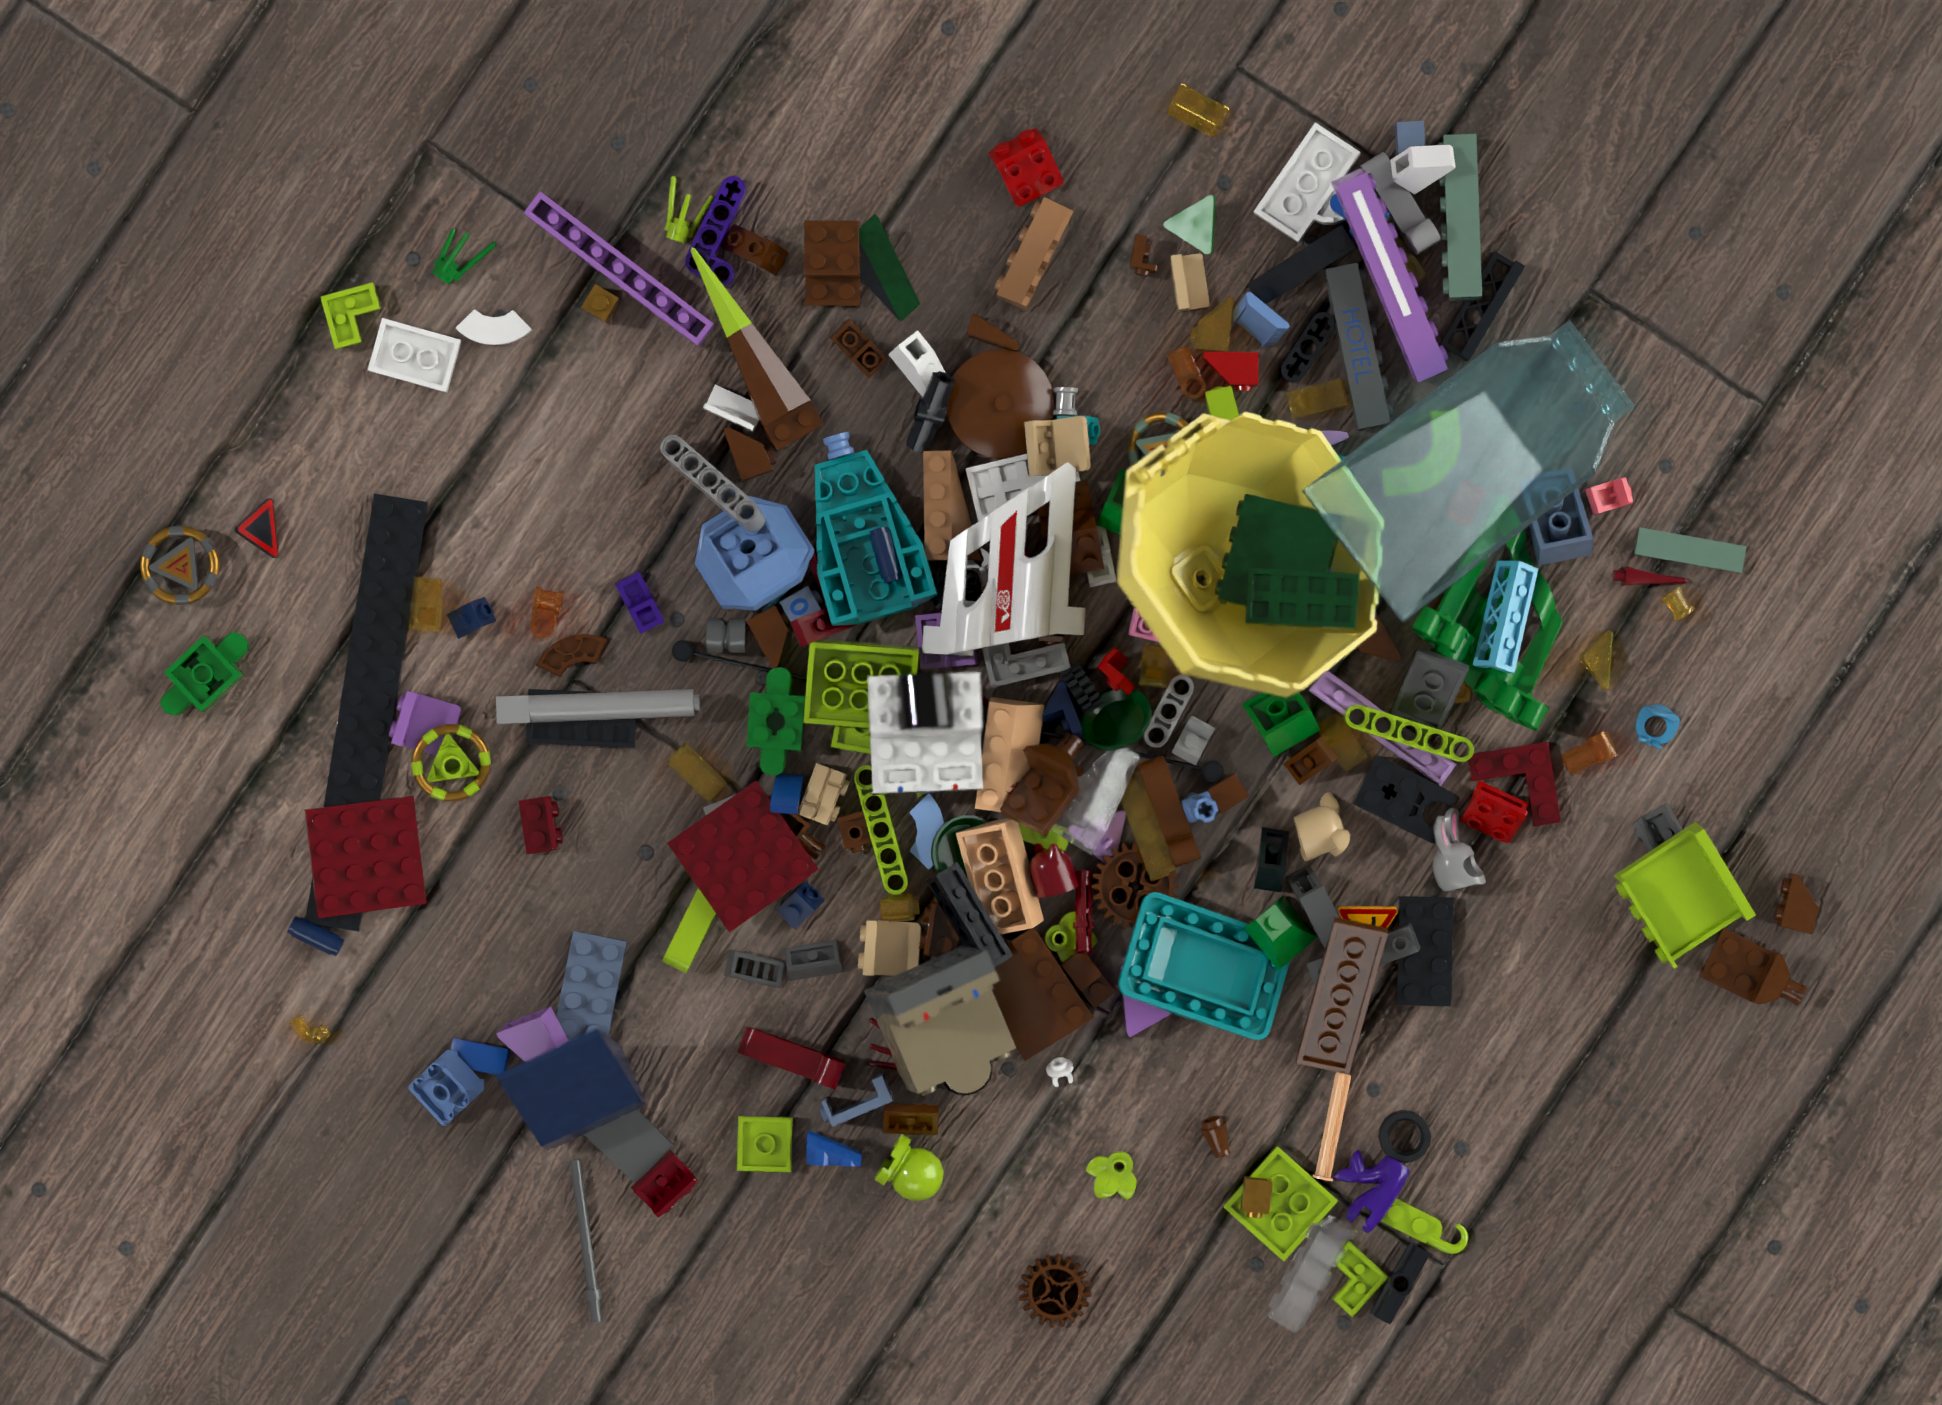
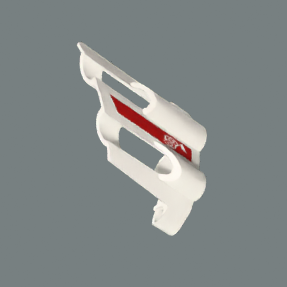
(1022, 594)

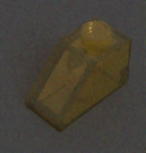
(1214, 329)

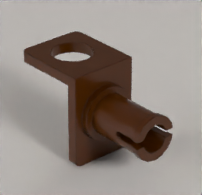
(805, 839)

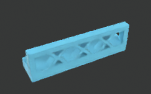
(1510, 616)

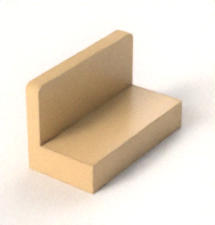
(1189, 282)

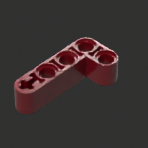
(792, 1057)

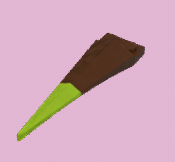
(775, 394)

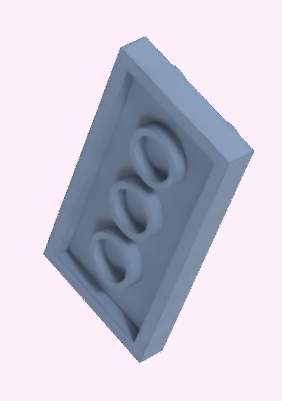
(590, 984)

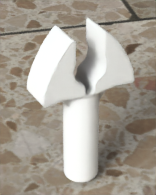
(981, 571)

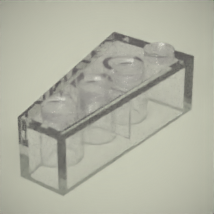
(1310, 1273)

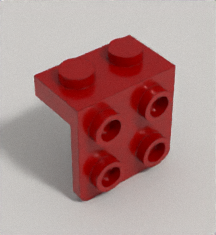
(1026, 166)

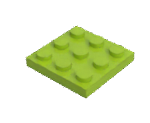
(1294, 1204)

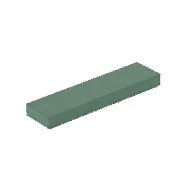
(1690, 550)

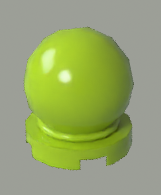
(913, 1172)

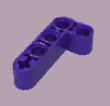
(721, 228)

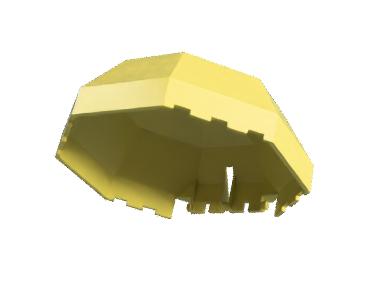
(1183, 528)

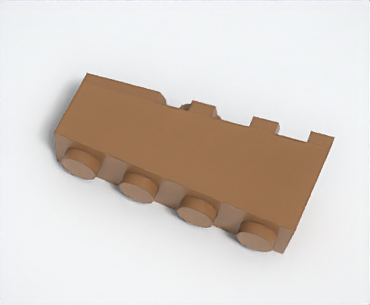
(1034, 253)
(944, 505)

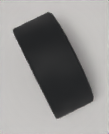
(1424, 1142)

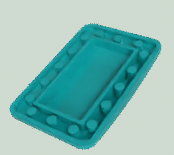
(1201, 968)

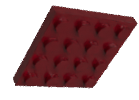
(365, 856)
(742, 856)

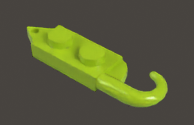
(1422, 1227)

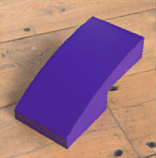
(639, 602)

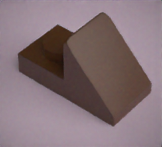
(1310, 760)
(1088, 978)

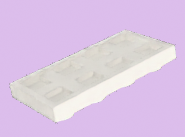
(999, 482)

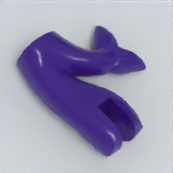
(1379, 1199)

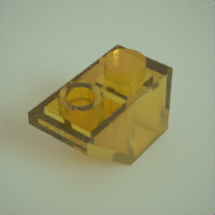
(426, 605)

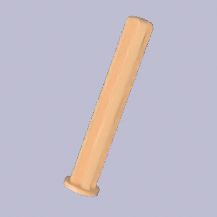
(1332, 1127)

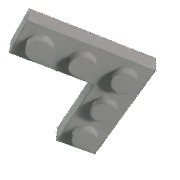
(1009, 668)

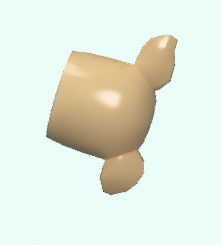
(1321, 829)

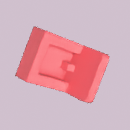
(1609, 495)

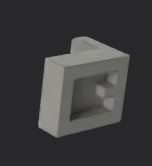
(1193, 740)

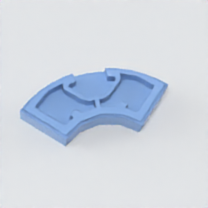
(928, 821)

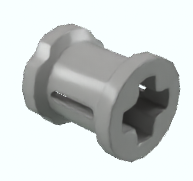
(1065, 401)

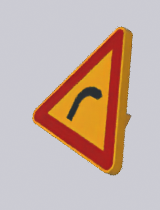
(1372, 915)

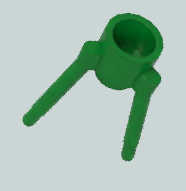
(446, 267)

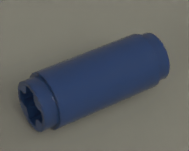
(885, 554)
(315, 936)

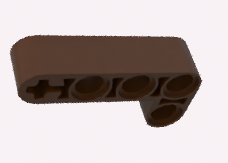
(1169, 811)

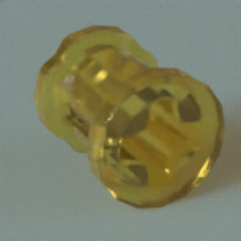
(1677, 603)

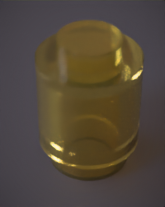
(899, 907)

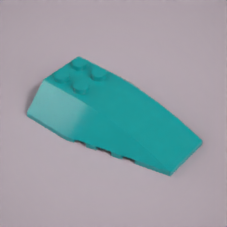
(848, 505)

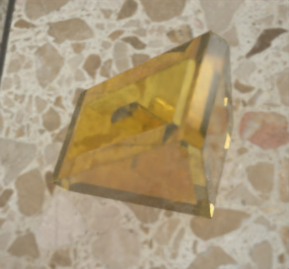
(1154, 666)

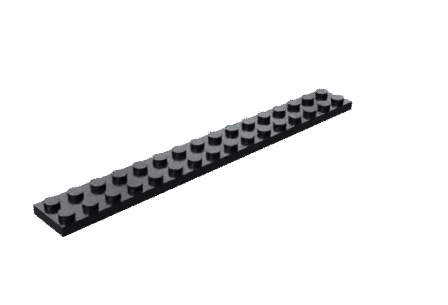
(374, 663)

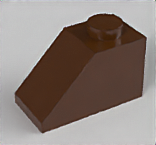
(749, 455)
(771, 633)
(1379, 644)

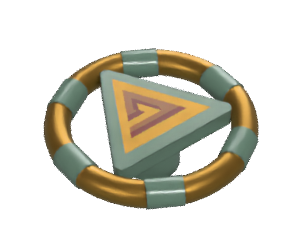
(1149, 444)

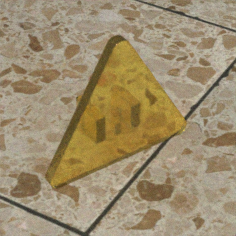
(1598, 659)

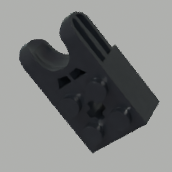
(1409, 800)

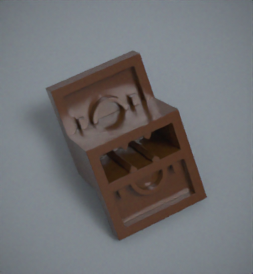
(832, 263)
(1085, 544)

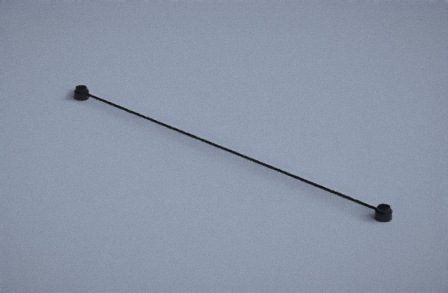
(684, 651)

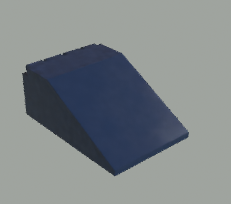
(573, 1088)

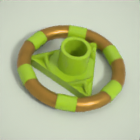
(451, 762)

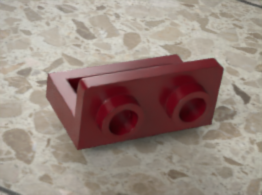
(665, 1184)

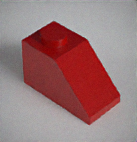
(1235, 368)

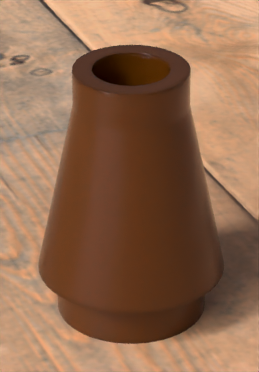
(1215, 1133)

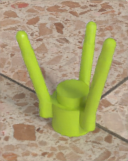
(679, 229)

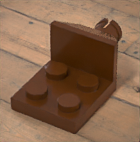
(1046, 786)
(1749, 970)

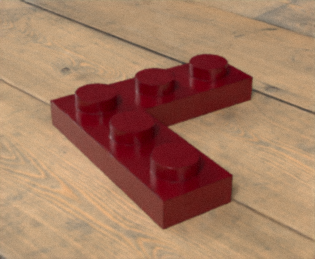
(817, 624)
(1528, 759)

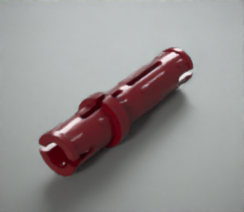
(1083, 921)

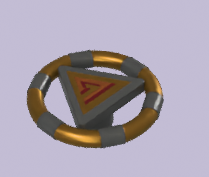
(179, 565)

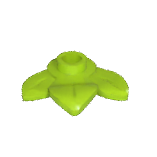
(1066, 947)
(1109, 1178)

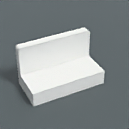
(732, 408)

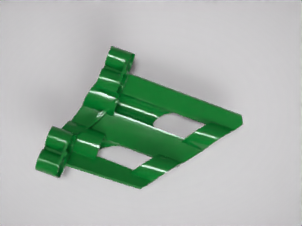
(1455, 633)

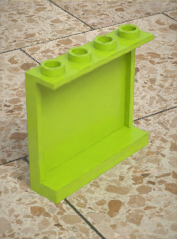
(1682, 893)

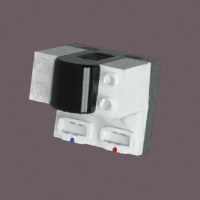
(925, 733)

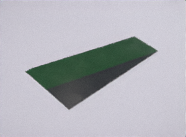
(883, 270)

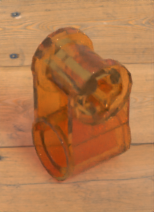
(546, 611)

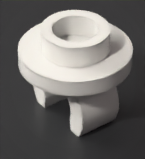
(1058, 1068)

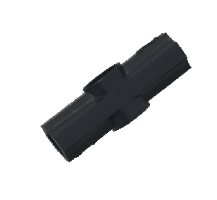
(930, 412)
(1391, 1299)

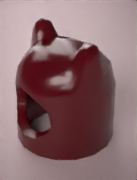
(1051, 871)

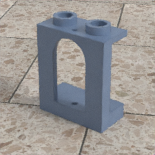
(883, 1097)

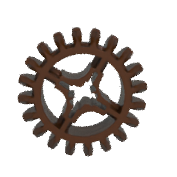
(1044, 1297)

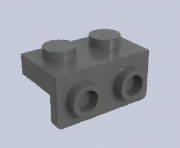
(1657, 826)

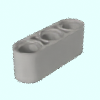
(1178, 702)

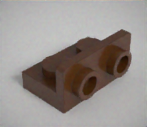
(940, 933)
(911, 1119)

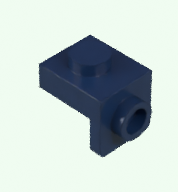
(471, 617)
(800, 905)

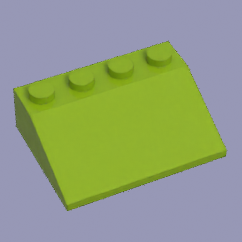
(840, 676)

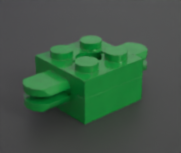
(204, 673)
(775, 721)

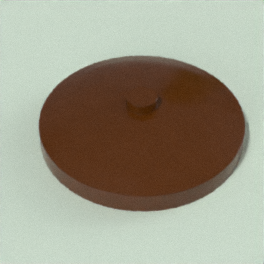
(995, 398)

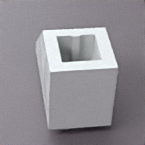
(1422, 166)

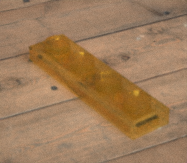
(1146, 829)

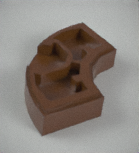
(571, 651)

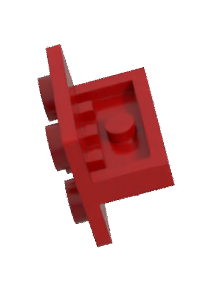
(1494, 812)

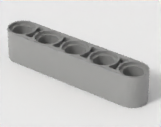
(717, 493)

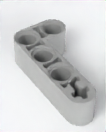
(1405, 214)

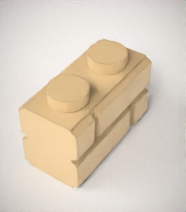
(823, 793)

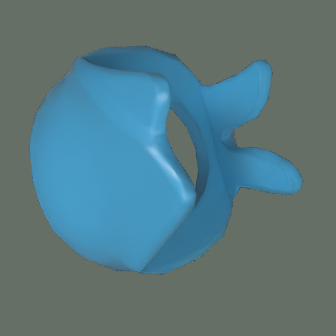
(1656, 710)

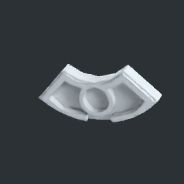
(493, 330)

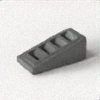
(732, 962)

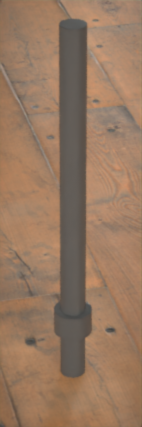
(592, 1293)

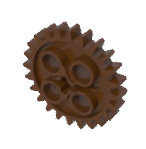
(1110, 879)

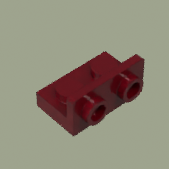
(540, 825)

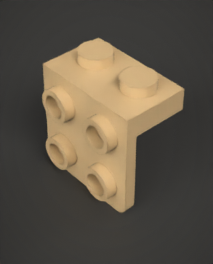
(1056, 443)
(889, 947)

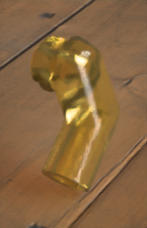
(310, 1034)

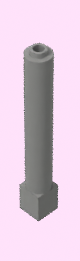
(596, 706)

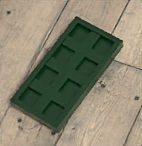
(1302, 599)

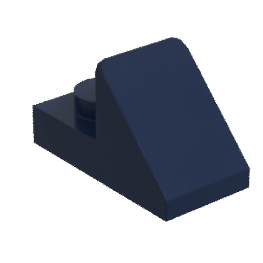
(1061, 707)

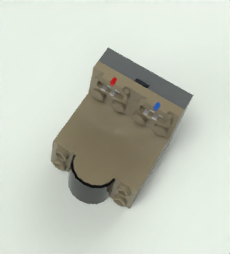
(943, 1022)

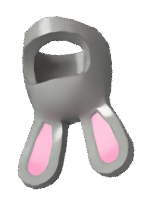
(1454, 860)

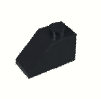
(1271, 859)

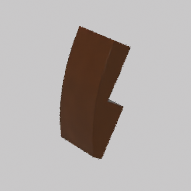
(858, 348)

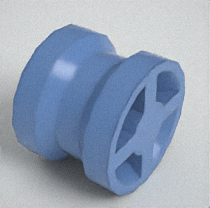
(838, 445)

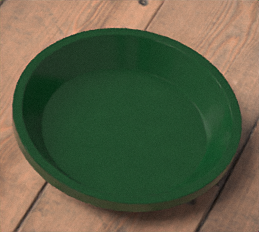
(1117, 721)
(945, 846)

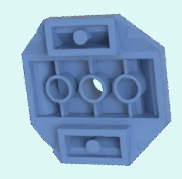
(757, 577)

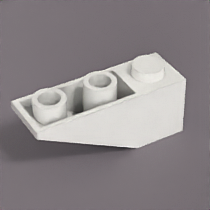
(916, 361)

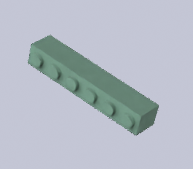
(1462, 221)

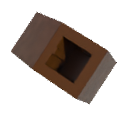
(1797, 908)

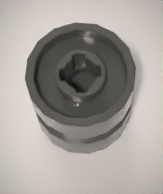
(726, 635)

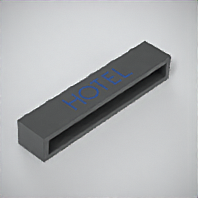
(1357, 346)

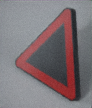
(260, 528)

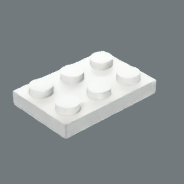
(414, 355)

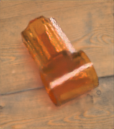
(1186, 371)
(1595, 750)

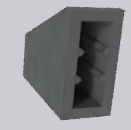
(1313, 901)

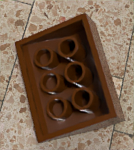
(1036, 996)

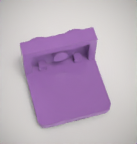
(419, 716)

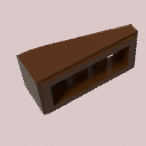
(986, 332)

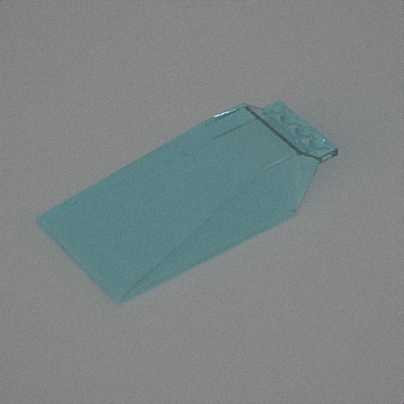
(1471, 464)

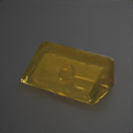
(1197, 110)

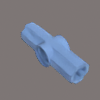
(1199, 807)

